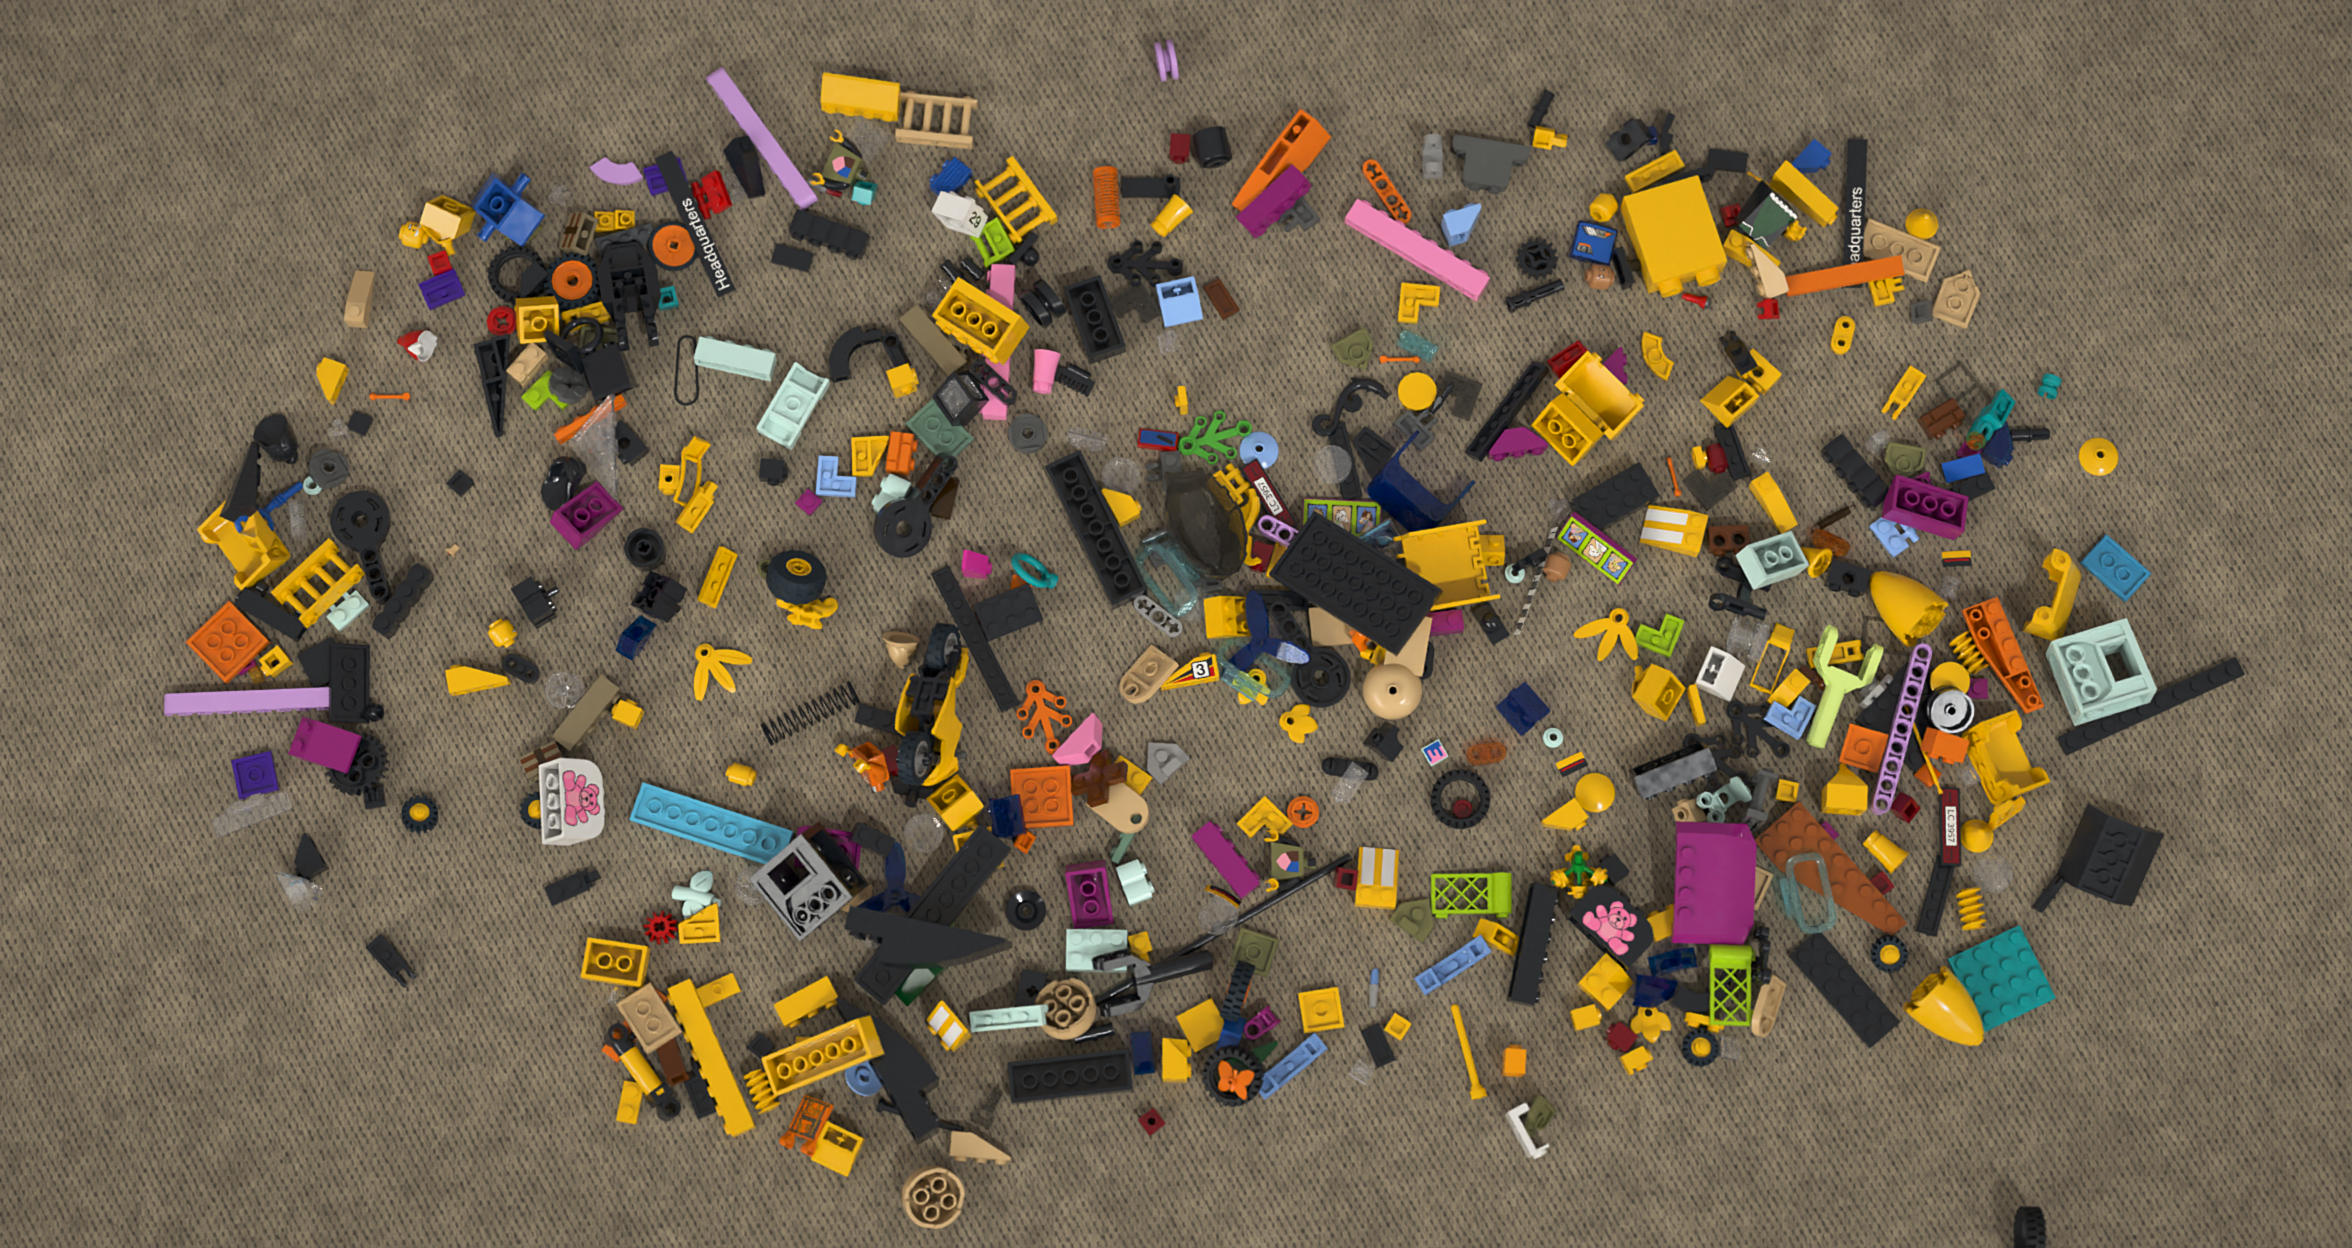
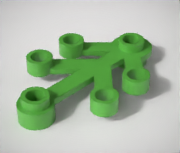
(1211, 438)

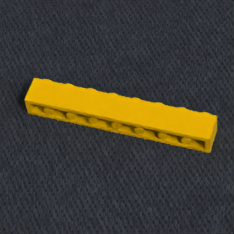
(711, 1057)

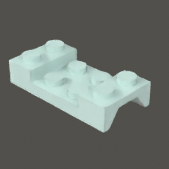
(792, 406)

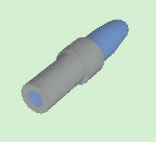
(1373, 988)

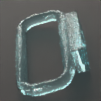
(1180, 569)
(1243, 682)
(1792, 899)

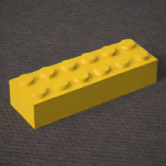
(822, 1055)

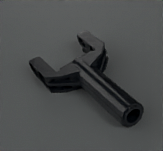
(1146, 975)

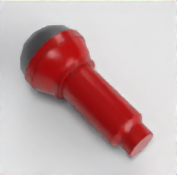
(1703, 301)

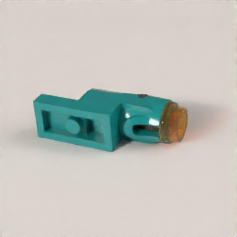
(1990, 419)

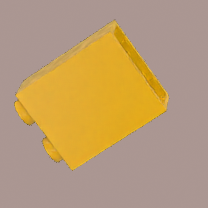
(1674, 236)

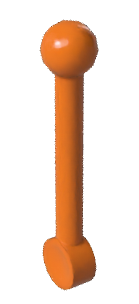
(1383, 359)
(406, 396)
(1677, 492)

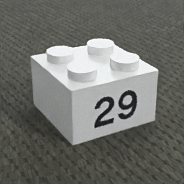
(960, 213)

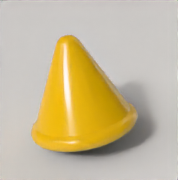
(1921, 224)
(1818, 560)
(1976, 835)

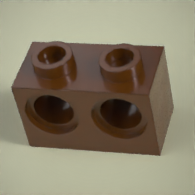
(1726, 534)

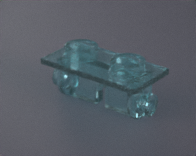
(1417, 346)

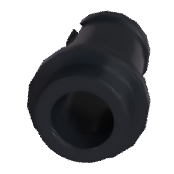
(972, 268)

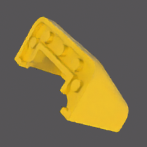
(1600, 395)
(249, 563)
(2052, 621)
(2001, 759)

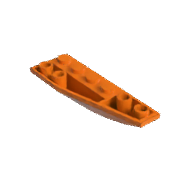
(1296, 145)
(2000, 649)

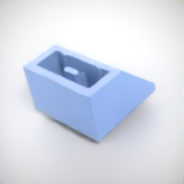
(1459, 223)
(1179, 301)

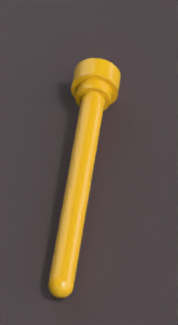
(1477, 1090)

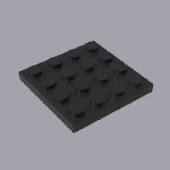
(1881, 711)

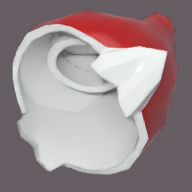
(418, 344)

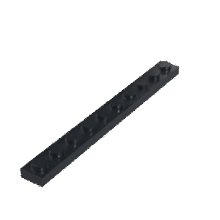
(2160, 702)

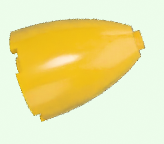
(1906, 605)
(1946, 1009)

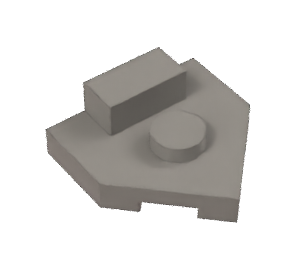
(1873, 690)
(1164, 760)

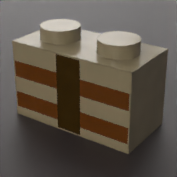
(578, 233)
(541, 755)

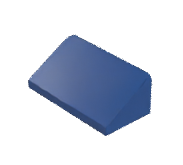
(1963, 468)

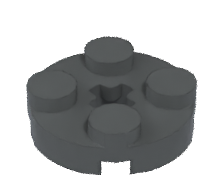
(568, 395)
(1019, 426)
(331, 459)

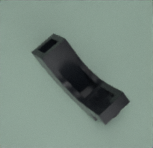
(844, 348)
(1688, 1001)

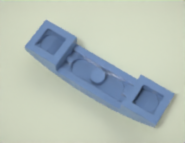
(1453, 965)
(1291, 1065)

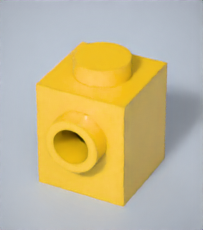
(627, 713)
(1585, 1017)

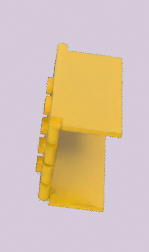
(1449, 561)

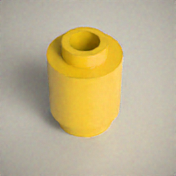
(741, 774)

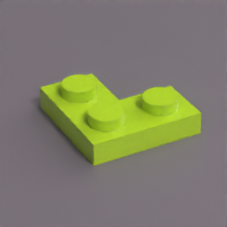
(539, 394)
(1662, 640)

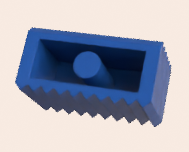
(951, 178)

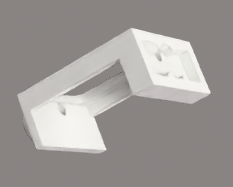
(1521, 1134)

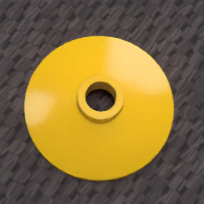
(2092, 463)

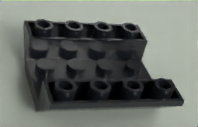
(2109, 856)

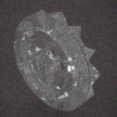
(736, 194)

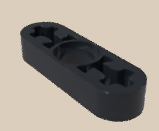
(1008, 388)

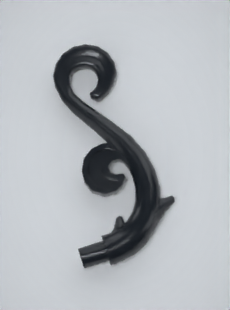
(1342, 402)

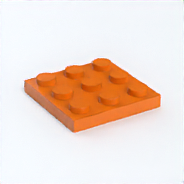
(228, 642)
(1044, 795)

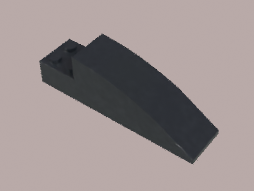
(919, 943)
(902, 1075)

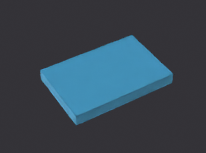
(2115, 568)

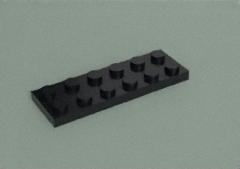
(1844, 989)

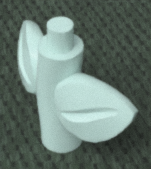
(696, 895)

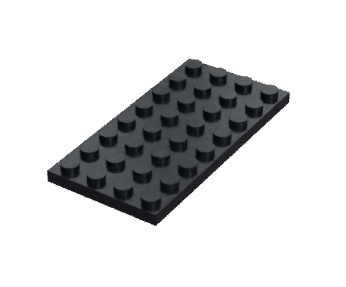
(1355, 583)

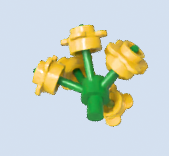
(1590, 875)

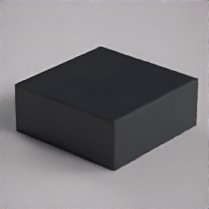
(360, 423)
(460, 483)
(760, 1046)

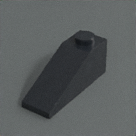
(746, 165)

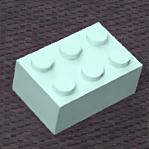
(1772, 560)
(1088, 943)

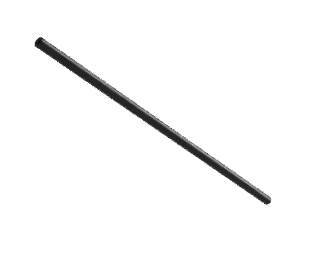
(1241, 919)

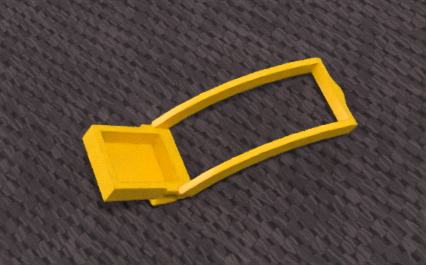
(694, 453)
(1781, 638)

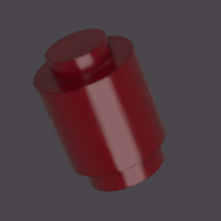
(1716, 459)

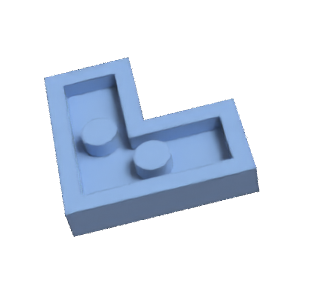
(830, 483)
(1791, 721)

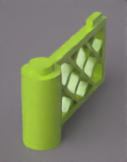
(1498, 898)
(1731, 957)

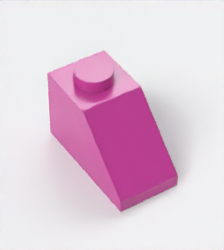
(976, 565)

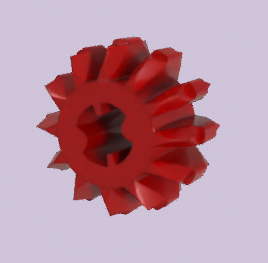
(658, 936)

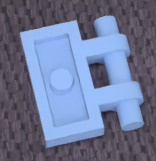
(1891, 538)

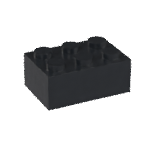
(1008, 612)

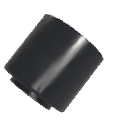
(1212, 147)

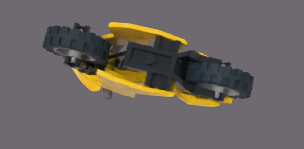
(922, 697)

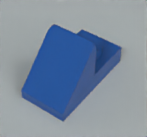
(1231, 1032)

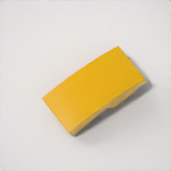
(614, 220)

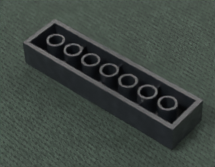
(1096, 529)

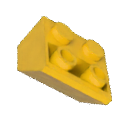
(1730, 400)
(1226, 617)
(837, 1149)

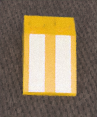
(1674, 529)
(1377, 878)
(948, 1027)

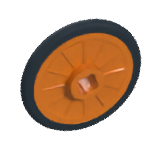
(667, 257)

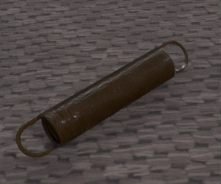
(1834, 517)

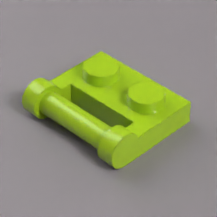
(998, 241)

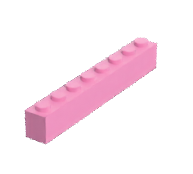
(1417, 250)
(1002, 290)

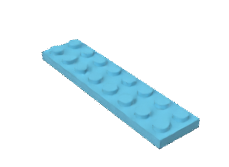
(709, 824)

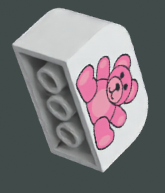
(570, 801)

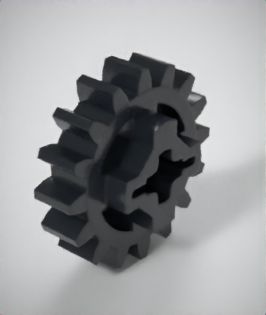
(1529, 255)

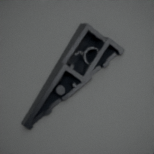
(493, 363)
(244, 490)

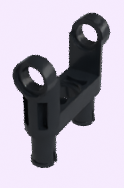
(1741, 604)

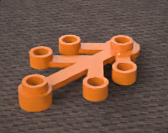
(1042, 713)

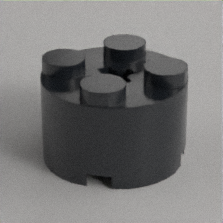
(634, 549)

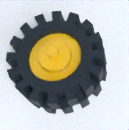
(531, 810)
(419, 814)
(1889, 954)
(1700, 1048)

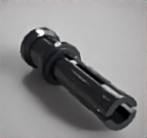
(1526, 298)

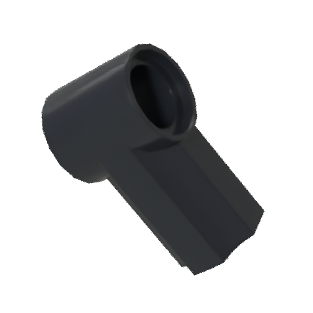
(896, 353)

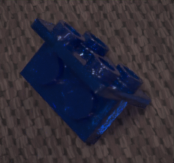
(1523, 708)
(1007, 817)

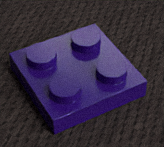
(255, 775)

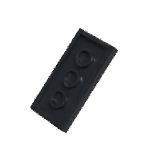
(349, 683)

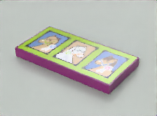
(1349, 514)
(1596, 548)

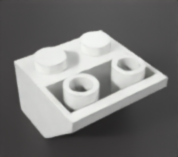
(1719, 674)

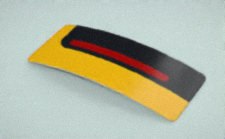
(1956, 558)
(1571, 764)
(1223, 894)

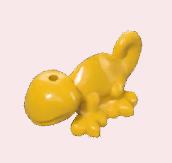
(809, 613)

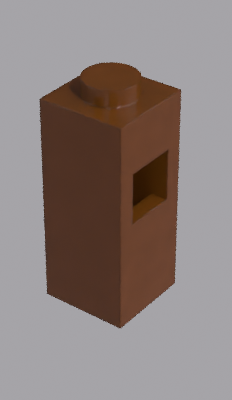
(673, 1062)

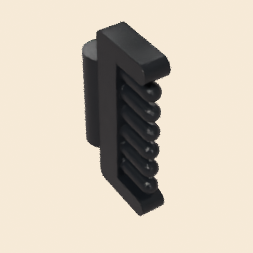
(1075, 374)

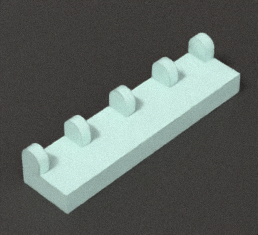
(1008, 1018)

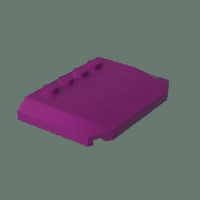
(1713, 883)

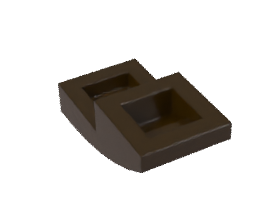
(945, 501)

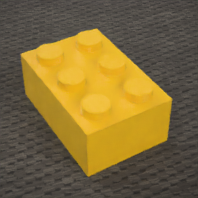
(1567, 429)
(615, 963)

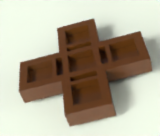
(1099, 778)

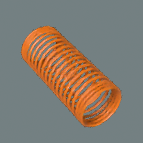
(1112, 173)

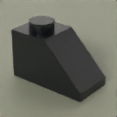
(308, 859)

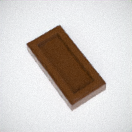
(1221, 299)

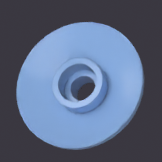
(1266, 456)
(870, 1084)

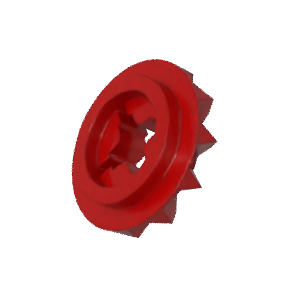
(501, 313)

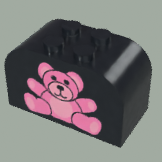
(1612, 925)

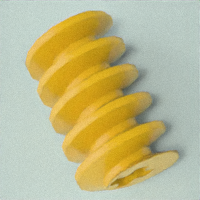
(1968, 653)
(1971, 909)
(761, 1090)

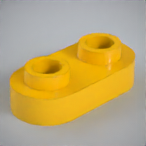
(1842, 334)
(1695, 1020)

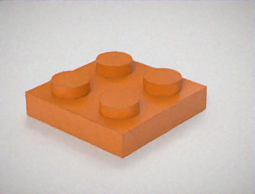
(1863, 748)

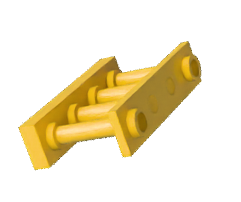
(1023, 185)
(305, 571)

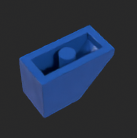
(1812, 158)

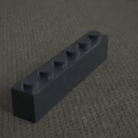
(1532, 944)

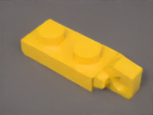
(697, 507)

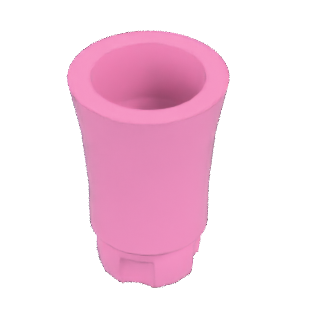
(1044, 370)

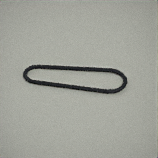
(676, 372)

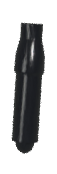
(1441, 398)

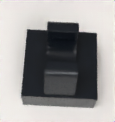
(375, 798)

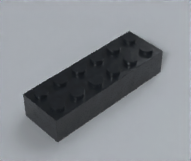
(1070, 1076)

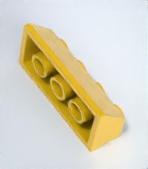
(860, 97)

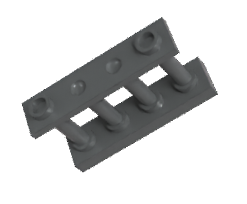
(1755, 815)

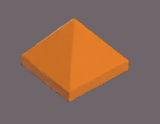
(1024, 842)

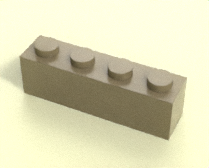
(932, 341)
(587, 714)

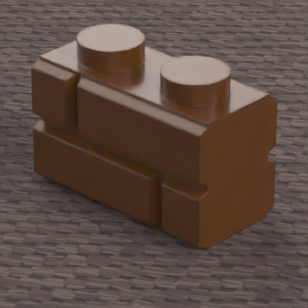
(1941, 419)

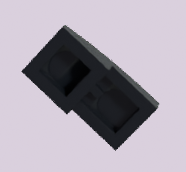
(1665, 137)

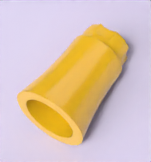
(1171, 216)
(1885, 851)

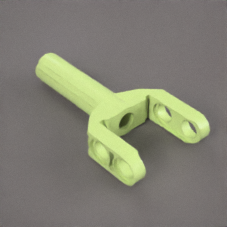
(1837, 684)

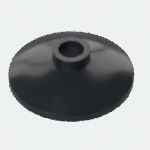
(1023, 900)

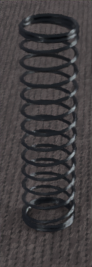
(766, 730)

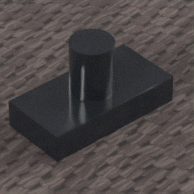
(1624, 267)
(912, 792)

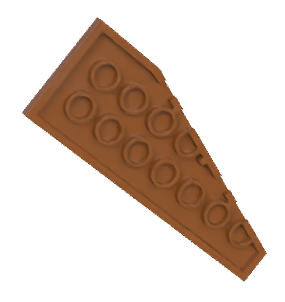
(1800, 833)

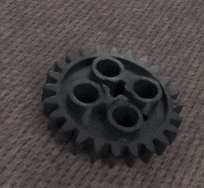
(368, 774)

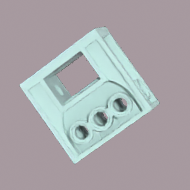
(2086, 678)

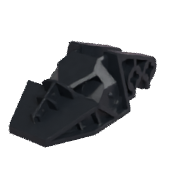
(629, 285)

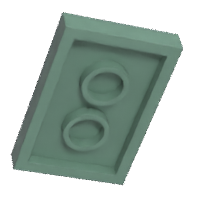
(937, 433)

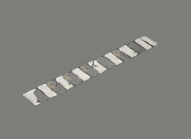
(1535, 582)

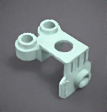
(1734, 790)

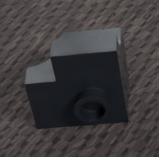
(1384, 741)

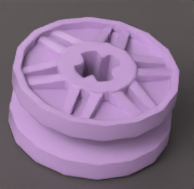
(1166, 60)

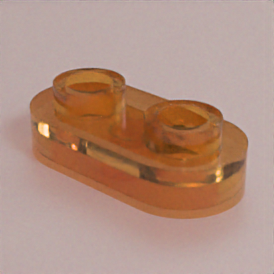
(1825, 540)
(1485, 753)

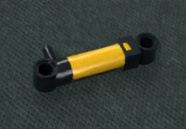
(656, 1092)

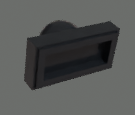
(1026, 253)
(1490, 623)

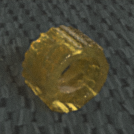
(256, 675)

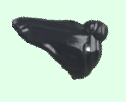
(277, 439)
(562, 481)

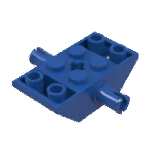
(506, 209)

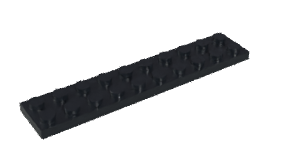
(941, 904)

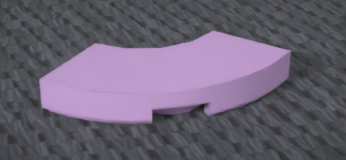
(616, 173)

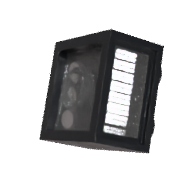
(960, 398)

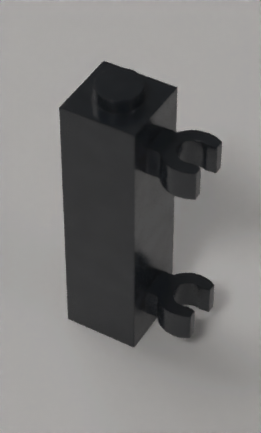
(269, 613)

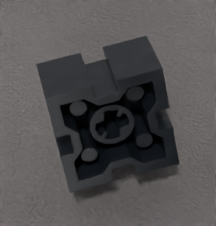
(659, 597)
(536, 601)

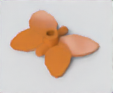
(1234, 1081)

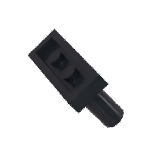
(1151, 187)

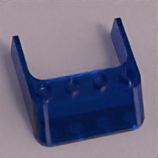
(1406, 498)

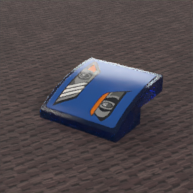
(1593, 243)

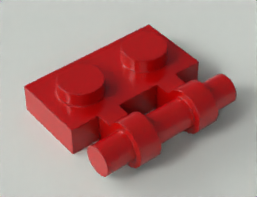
(716, 192)

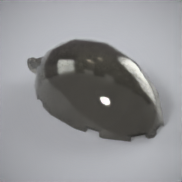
(1204, 524)

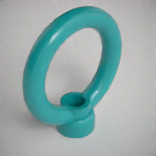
(1047, 580)

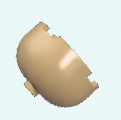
(1387, 705)
(1069, 1008)
(940, 1204)

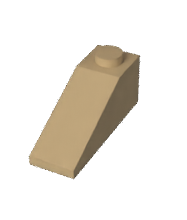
(359, 299)

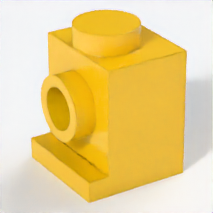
(673, 471)
(267, 661)
(1636, 1060)

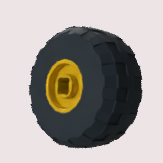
(796, 577)

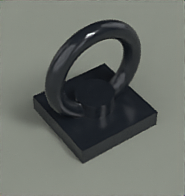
(566, 350)

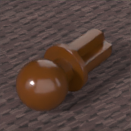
(1813, 676)

